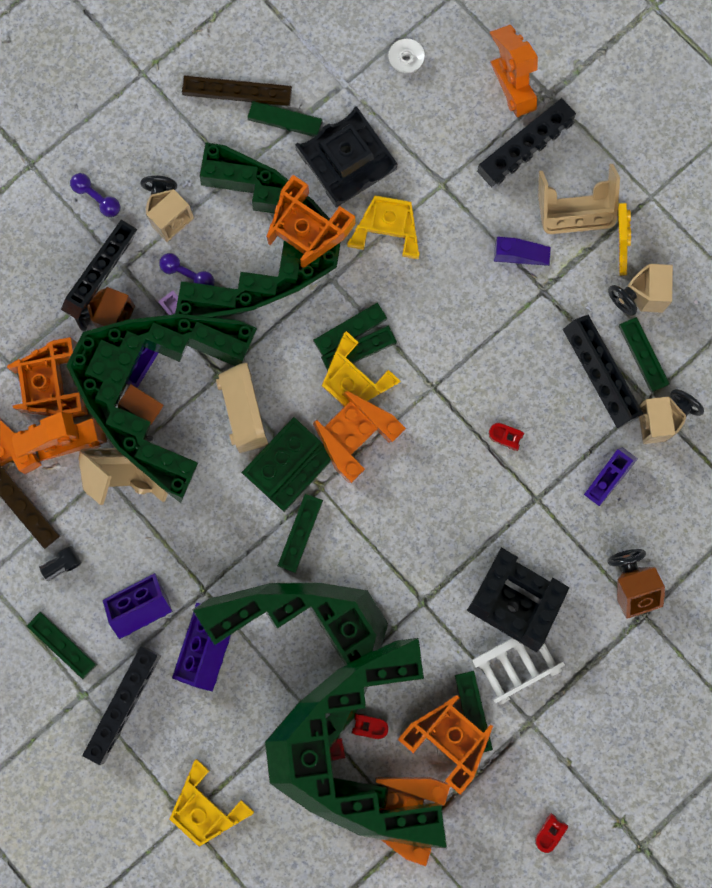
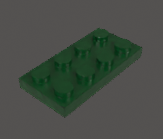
(281, 457)

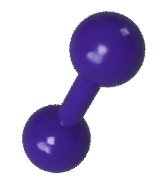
(81, 184)
(170, 264)

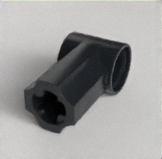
(64, 561)

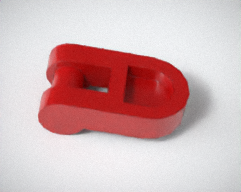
(499, 432)
(377, 727)
(547, 841)

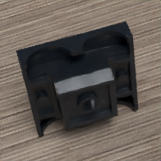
(359, 168)
(531, 620)

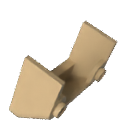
(582, 212)
(242, 408)
(109, 468)

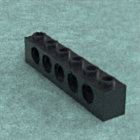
(558, 111)
(98, 269)
(602, 371)
(121, 705)

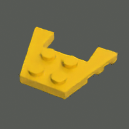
(389, 218)
(624, 219)
(345, 376)
(199, 815)

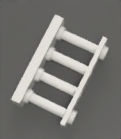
(500, 652)

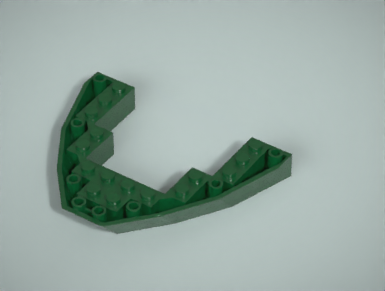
(237, 172)
(107, 360)
(344, 613)
(302, 761)

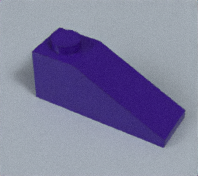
(521, 252)
(610, 475)

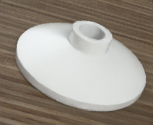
(406, 48)

